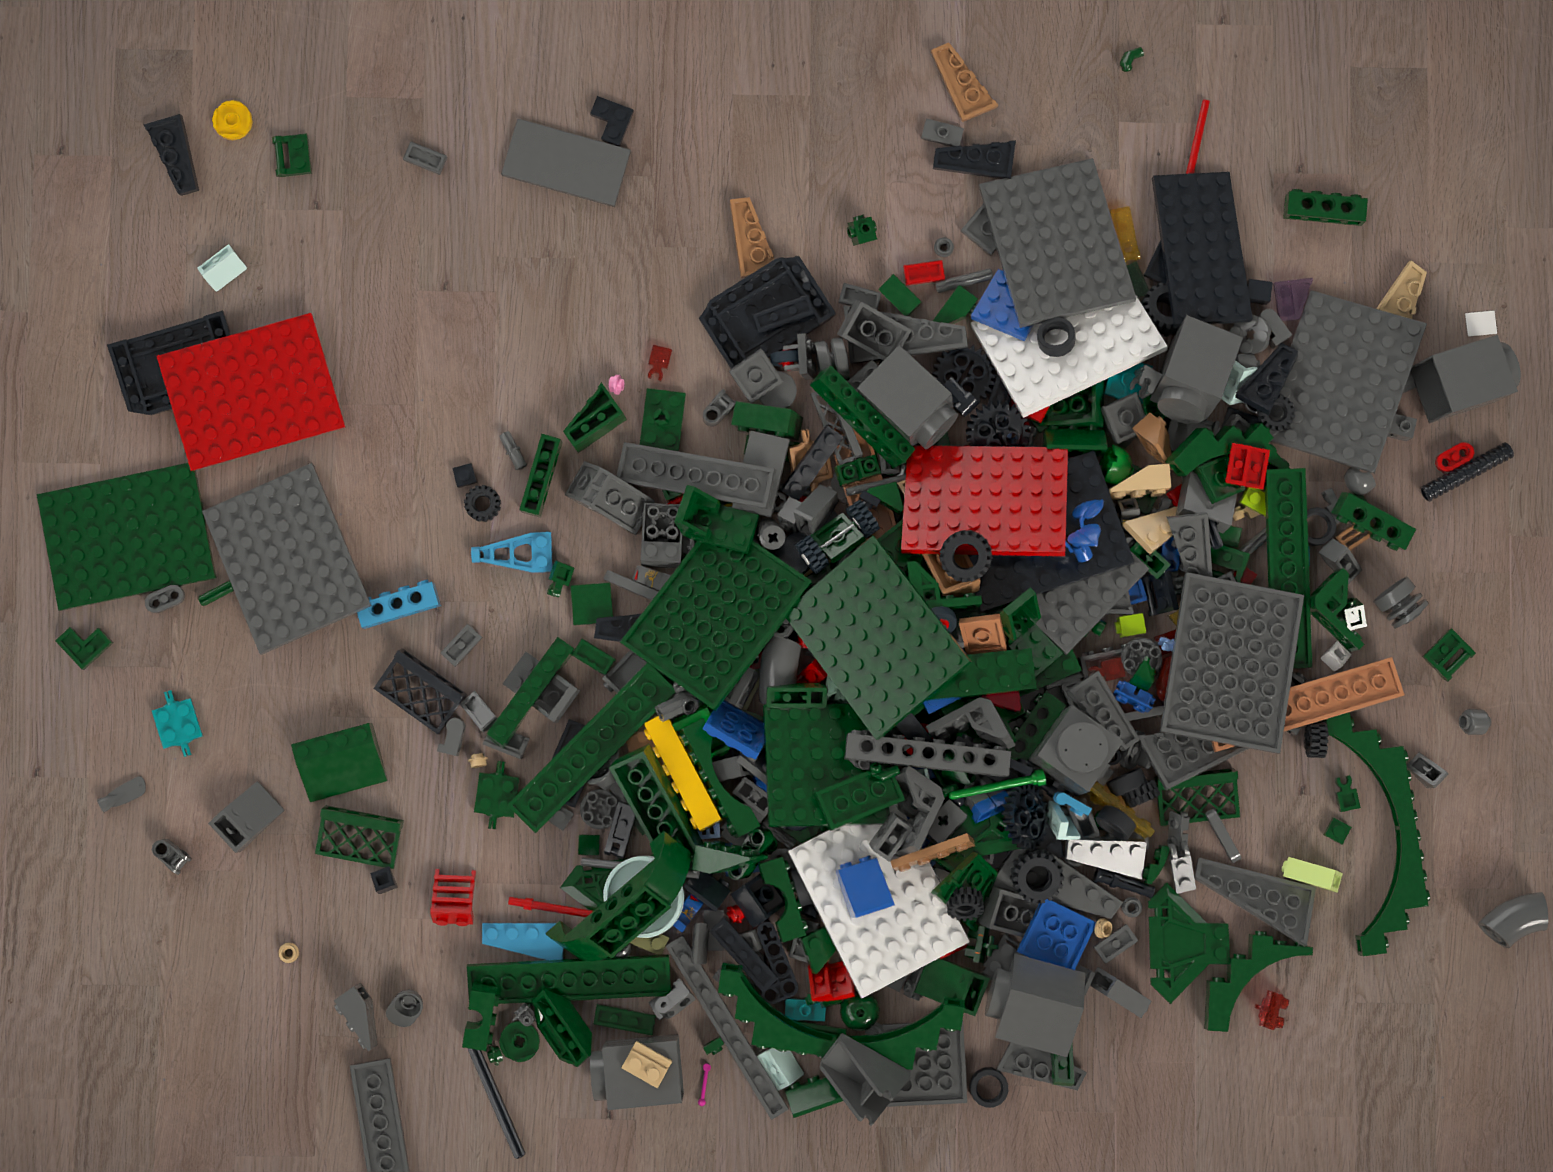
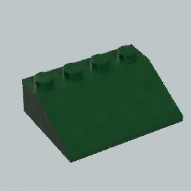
(1084, 410)
(339, 762)

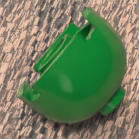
(1116, 465)

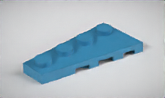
(523, 939)

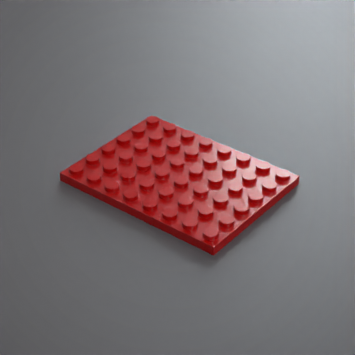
(251, 391)
(1001, 492)

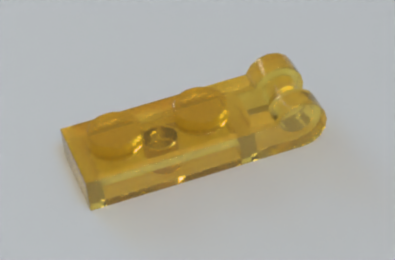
(1125, 232)

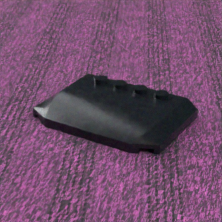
(730, 317)
(138, 365)

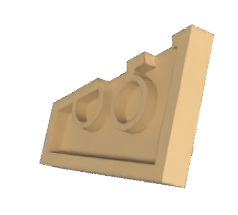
(1404, 292)
(1152, 529)

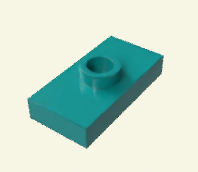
(798, 1010)

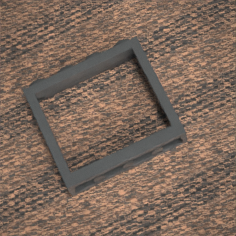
(1110, 652)

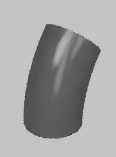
(778, 664)
(1516, 919)

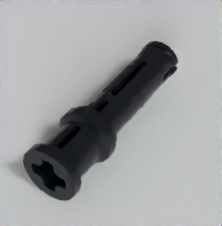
(1116, 880)

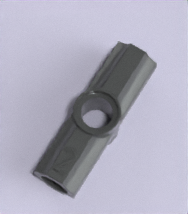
(681, 703)

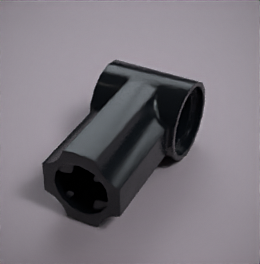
(961, 399)

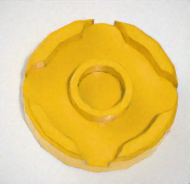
(232, 120)

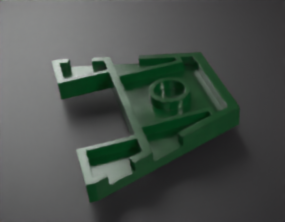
(972, 873)

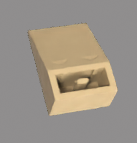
(1150, 480)

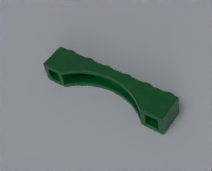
(529, 692)
(738, 816)

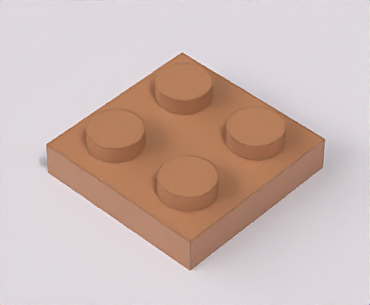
(983, 634)

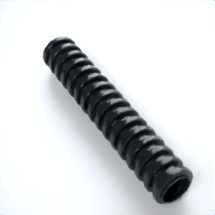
(1468, 471)

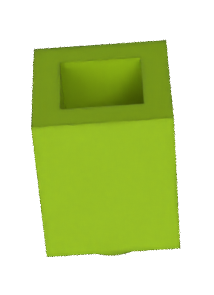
(1130, 625)

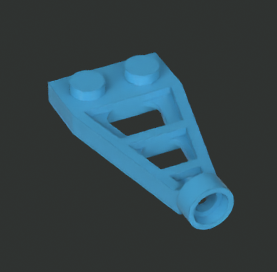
(541, 553)

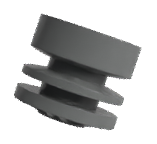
(1401, 602)

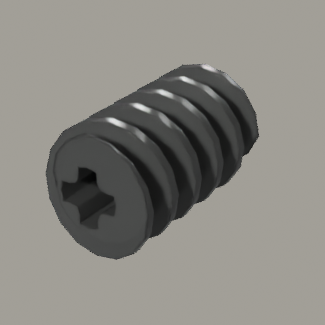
(770, 526)

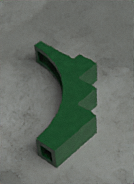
(1203, 445)
(1223, 994)

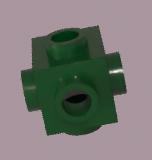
(862, 230)

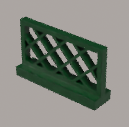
(1205, 778)
(360, 819)

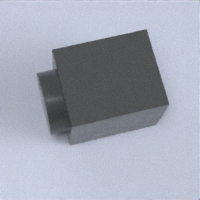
(1195, 371)
(1466, 378)
(909, 399)
(1082, 748)
(1037, 1004)
(626, 1090)

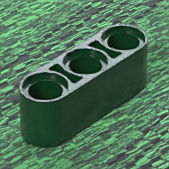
(753, 842)

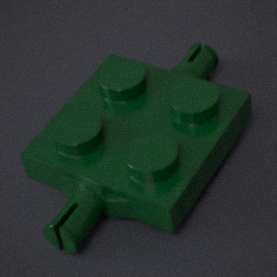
(495, 793)

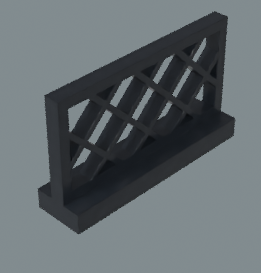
(426, 675)

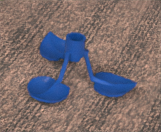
(1088, 534)

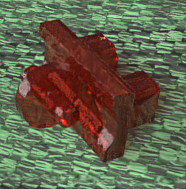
(1270, 1010)

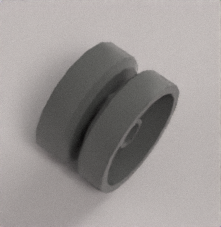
(836, 358)

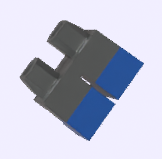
(987, 803)

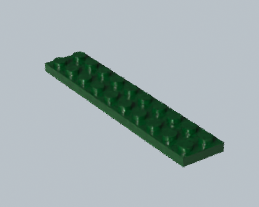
(1289, 546)
(591, 748)
(575, 978)

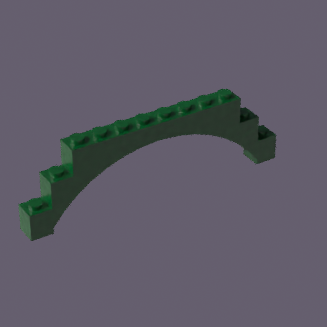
(1409, 877)
(782, 1033)

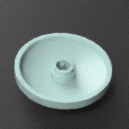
(623, 873)

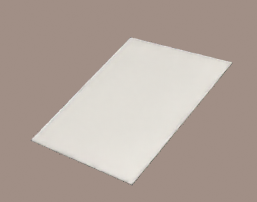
(1481, 323)

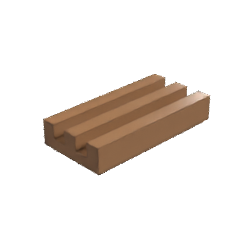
(1339, 539)

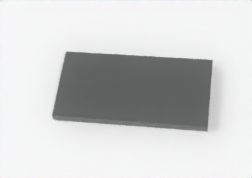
(566, 162)

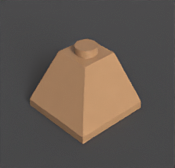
(1154, 437)

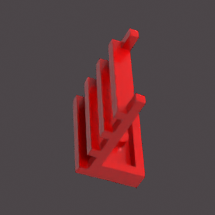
(452, 910)

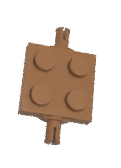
(798, 451)

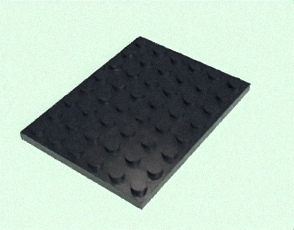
(1013, 575)

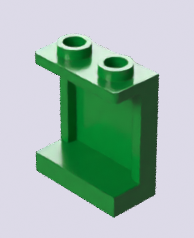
(718, 746)

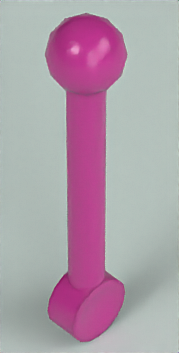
(706, 1067)

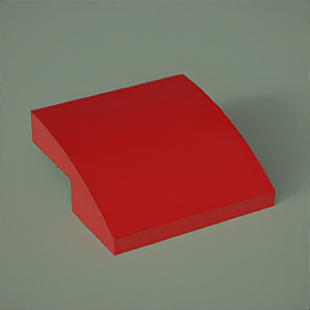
(1247, 466)
(831, 983)

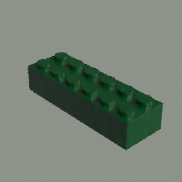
(653, 798)

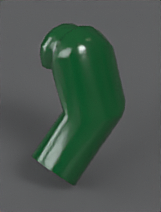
(1129, 56)
(882, 773)

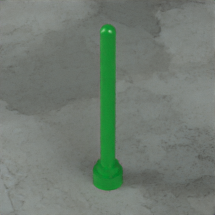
(1037, 777)

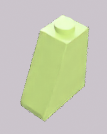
(1312, 874)

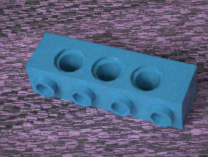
(428, 601)

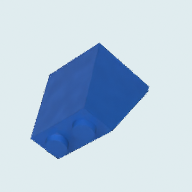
(864, 887)

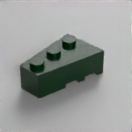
(594, 420)
(767, 420)

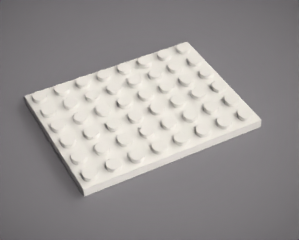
(1104, 346)
(888, 941)

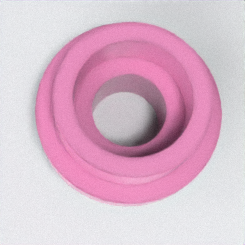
(616, 384)

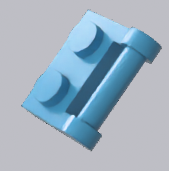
(1076, 806)

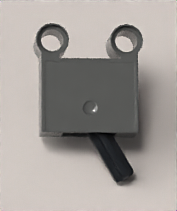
(1195, 500)

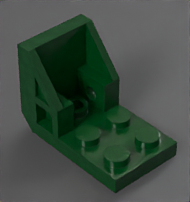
(709, 522)
(929, 587)
(1334, 593)
(1022, 632)

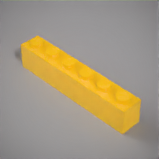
(683, 773)

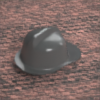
(604, 777)

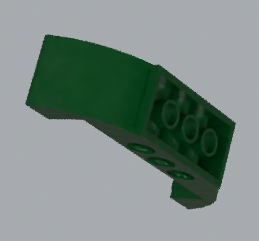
(630, 907)

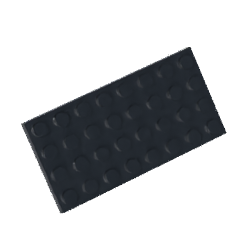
(1201, 248)

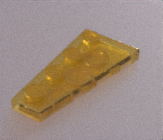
(1102, 798)

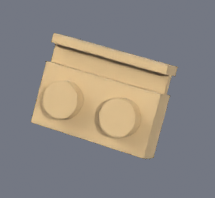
(646, 1064)

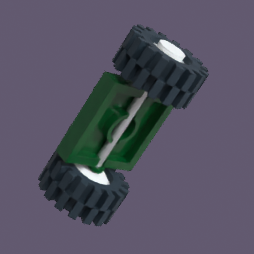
(838, 537)

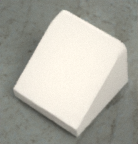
(1336, 656)

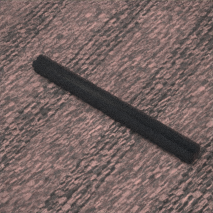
(497, 1103)

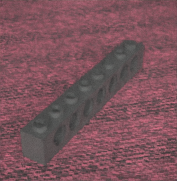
(999, 767)

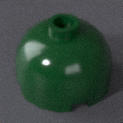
(867, 1018)

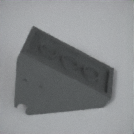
(863, 1077)

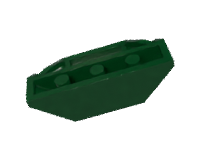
(563, 1027)

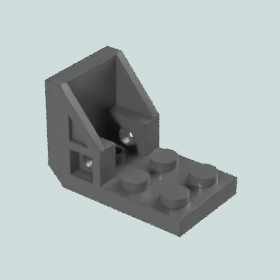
(608, 496)
(556, 696)
(982, 717)
(926, 798)

